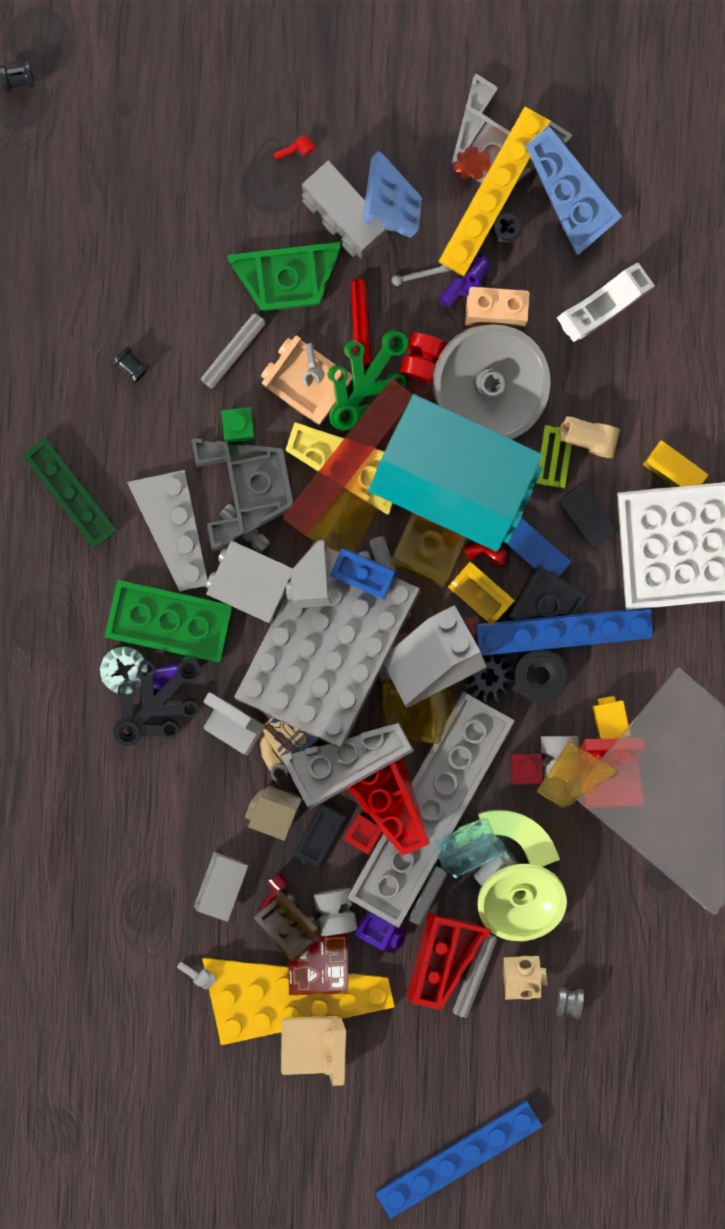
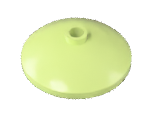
(522, 914)

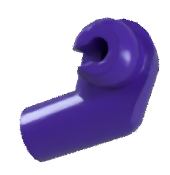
(478, 269)
(162, 675)

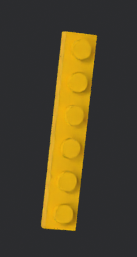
(492, 193)

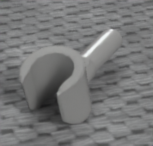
(313, 370)
(203, 979)

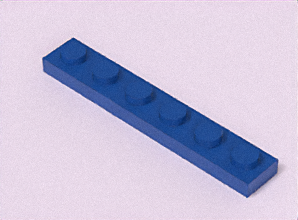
(564, 631)
(458, 1159)

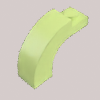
(532, 838)

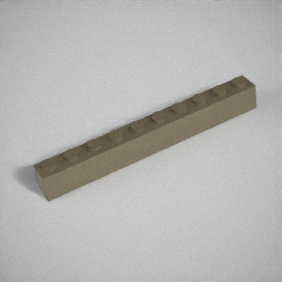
(273, 811)

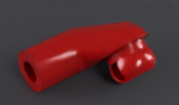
(475, 550)

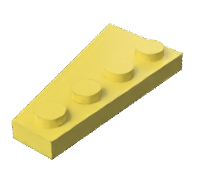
(316, 447)

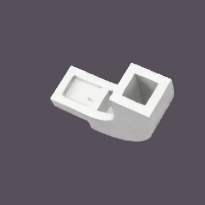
(605, 302)

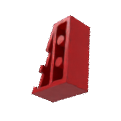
(442, 958)

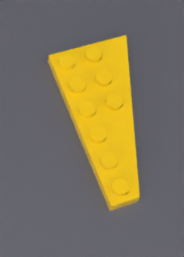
(255, 998)

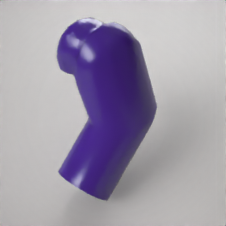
(458, 287)

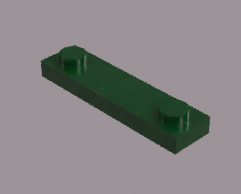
(69, 493)

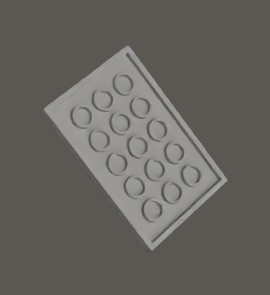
(326, 659)

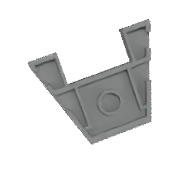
(483, 132)

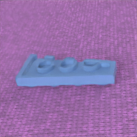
(573, 193)

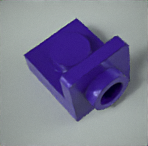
(381, 933)

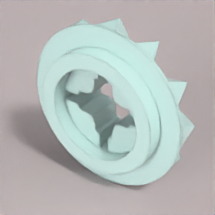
(110, 664)

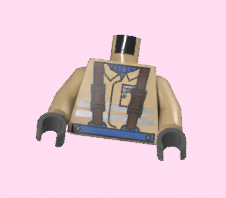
(281, 739)

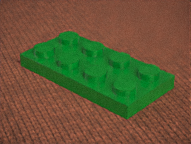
(168, 621)

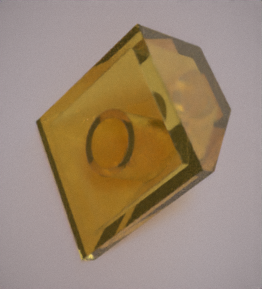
(421, 721)

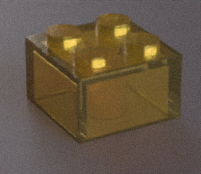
(428, 550)

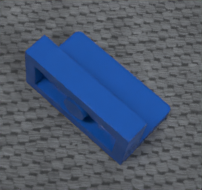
(364, 573)

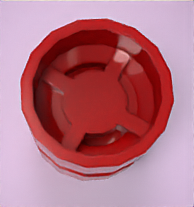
(423, 356)

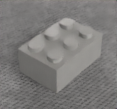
(342, 210)

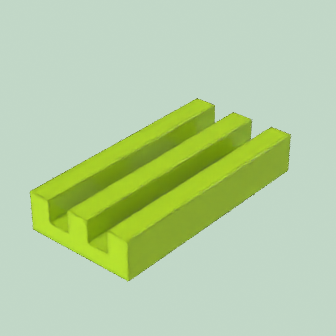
(565, 463)

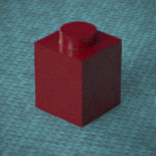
(526, 768)

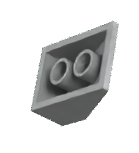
(433, 657)

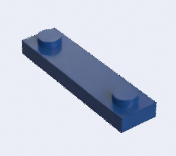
(536, 549)

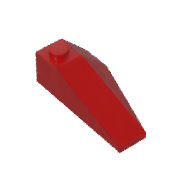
(393, 806)

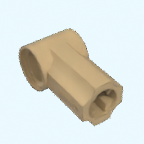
(596, 437)

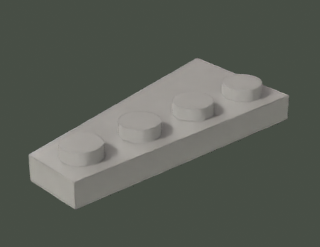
(171, 519)
(330, 770)

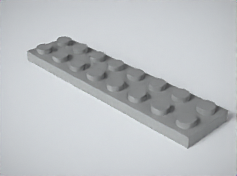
(442, 793)

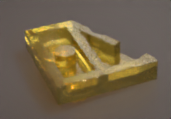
(574, 775)

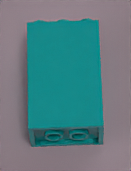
(457, 473)

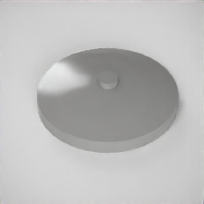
(493, 379)

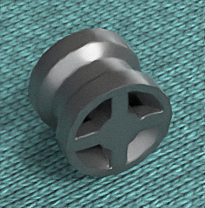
(570, 1002)

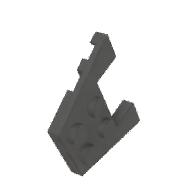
(257, 484)

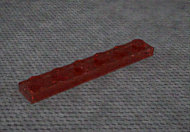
(348, 458)

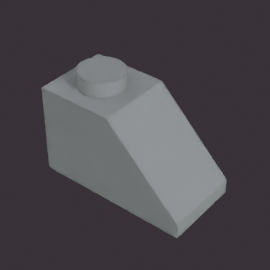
(310, 579)

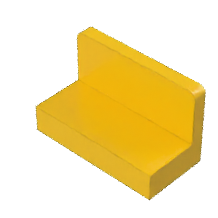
(674, 467)

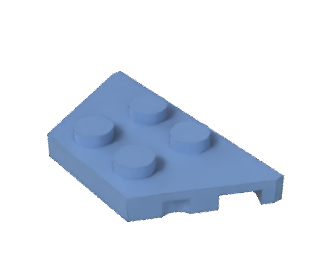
(391, 198)

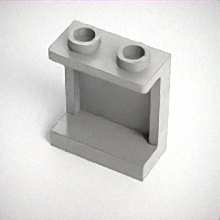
(249, 581)

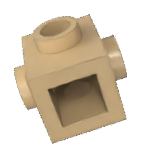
(523, 977)

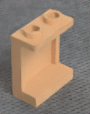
(497, 307)
(287, 383)

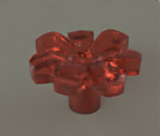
(472, 163)

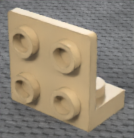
(314, 1046)

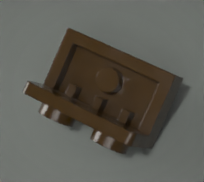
(288, 926)

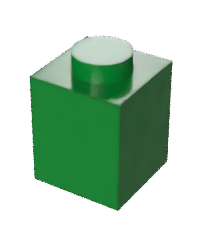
(238, 425)

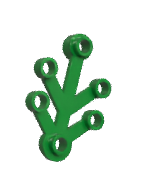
(363, 383)

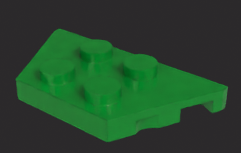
(286, 275)

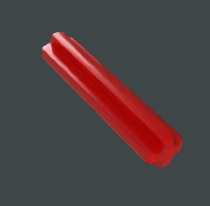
(361, 318)

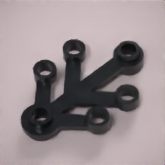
(154, 704)

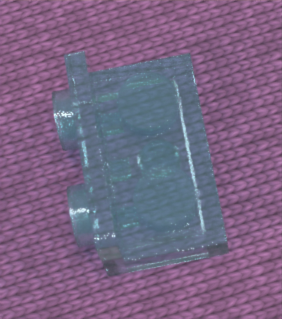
(469, 848)

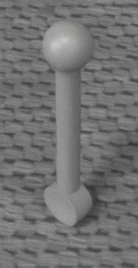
(398, 279)

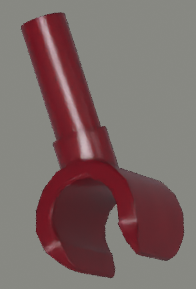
(277, 883)

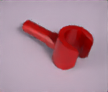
(302, 144)

